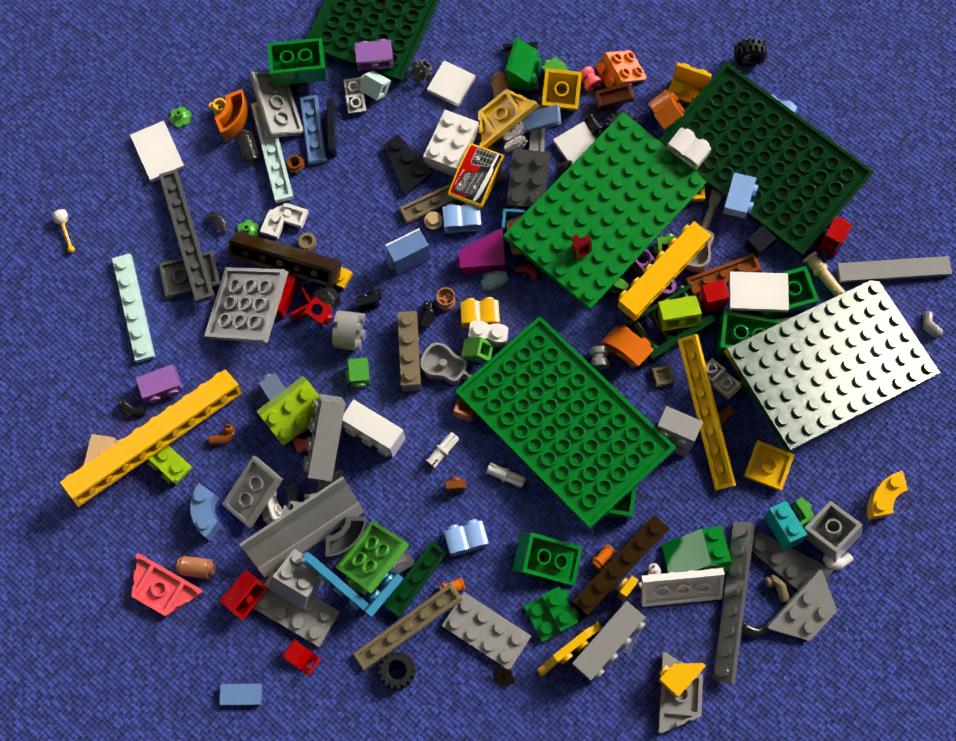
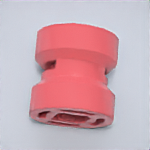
(589, 79)

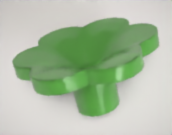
(180, 117)
(252, 228)

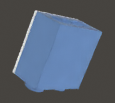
(407, 252)

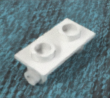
(272, 510)

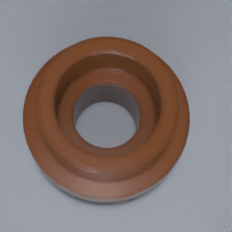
(295, 159)

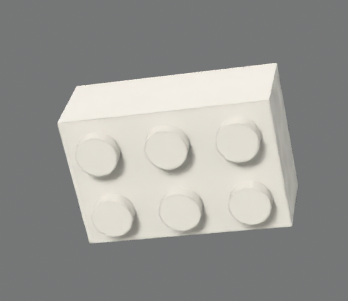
(450, 142)
(373, 429)

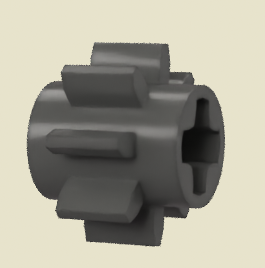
(421, 70)

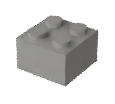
(679, 429)
(833, 531)
(296, 581)

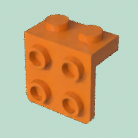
(619, 68)

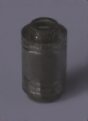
(247, 147)

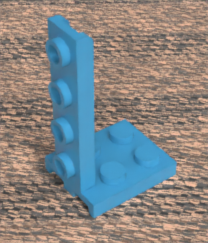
(374, 599)

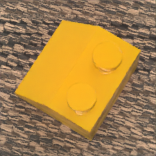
(561, 88)

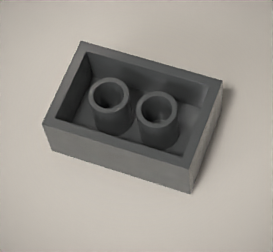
(527, 177)

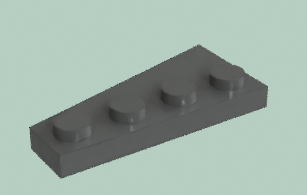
(789, 564)

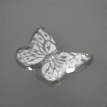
(515, 138)

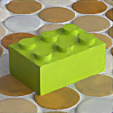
(290, 410)

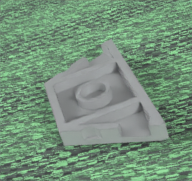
(806, 610)
(682, 709)

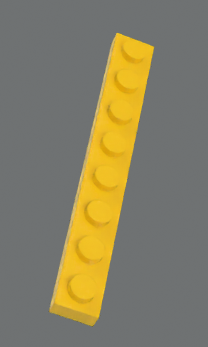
(706, 412)

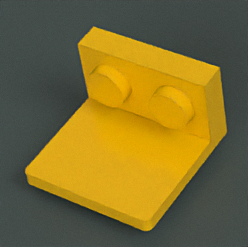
(688, 82)

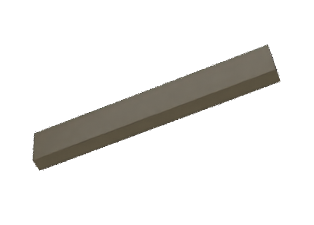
(432, 202)
(407, 626)

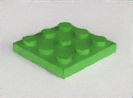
(372, 556)

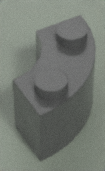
(345, 537)

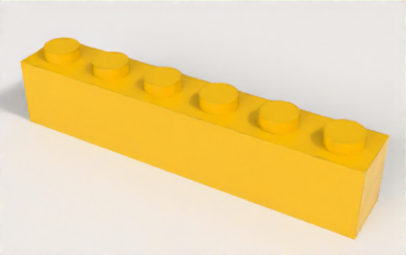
(663, 271)

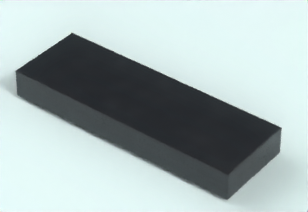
(331, 127)

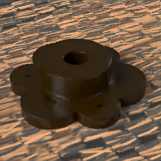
(504, 676)

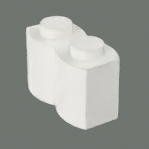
(689, 148)
(494, 333)

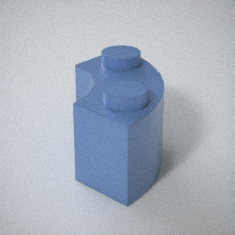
(203, 512)

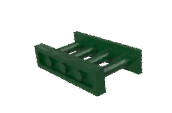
(671, 341)

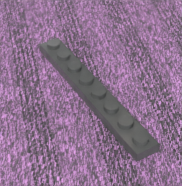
(187, 236)
(734, 603)

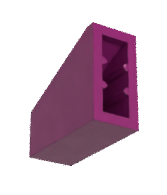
(482, 255)

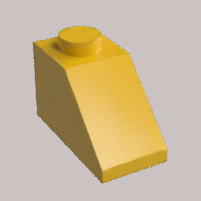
(679, 676)

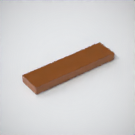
(744, 264)

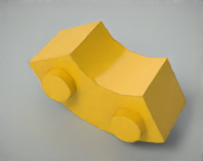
(884, 495)

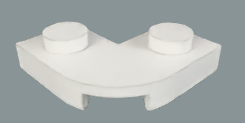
(283, 215)

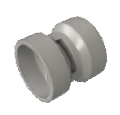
(599, 358)

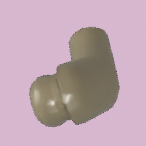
(779, 585)

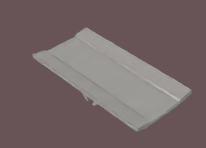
(302, 526)

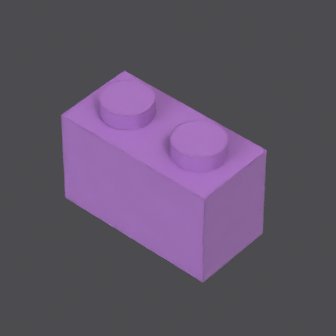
(374, 55)
(159, 384)

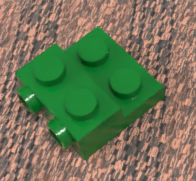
(552, 614)

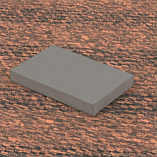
(252, 491)

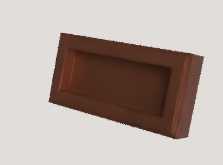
(615, 96)

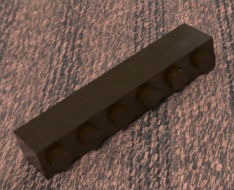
(281, 256)
(620, 565)

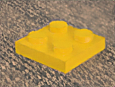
(769, 465)

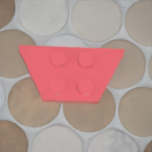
(160, 587)

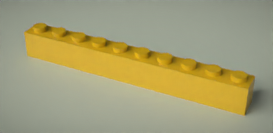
(151, 437)

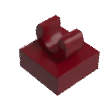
(580, 246)

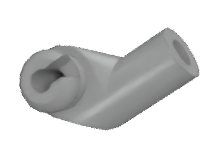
(931, 327)

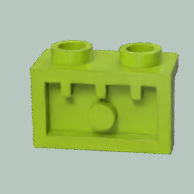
(171, 464)

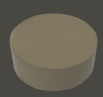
(307, 241)

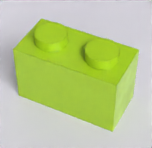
(679, 313)

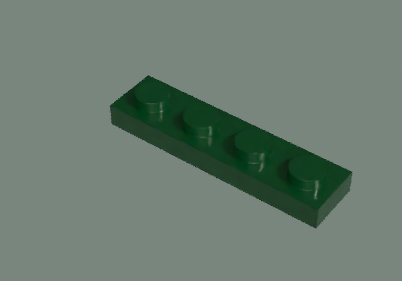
(415, 579)

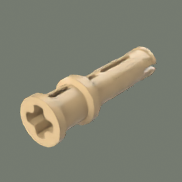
(821, 270)

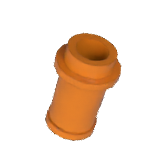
(603, 557)
(458, 584)

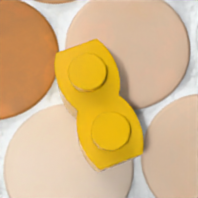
(484, 310)

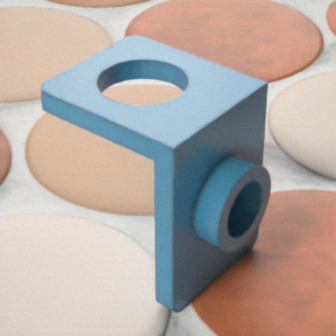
(511, 213)

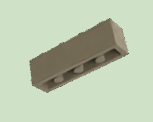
(409, 351)

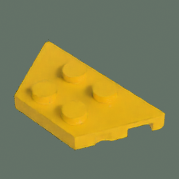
(502, 115)
(564, 654)

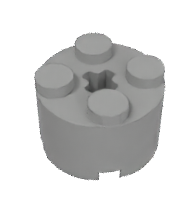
(348, 330)

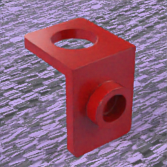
(299, 313)
(326, 315)
(301, 657)

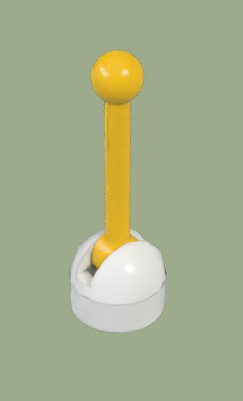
(61, 217)

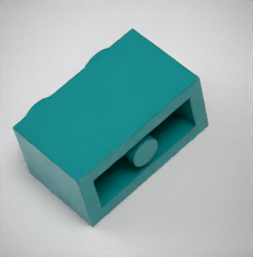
(785, 526)

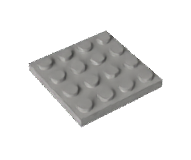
(246, 304)

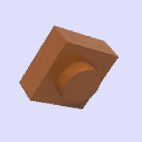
(462, 410)
(455, 485)

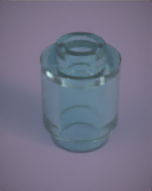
(494, 280)

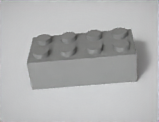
(325, 437)
(608, 641)

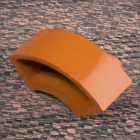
(666, 108)
(233, 116)
(627, 345)

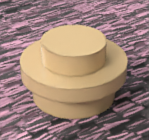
(433, 220)

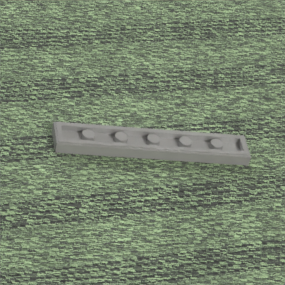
(894, 269)

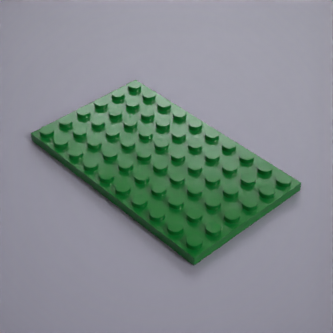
(616, 195)
(565, 421)

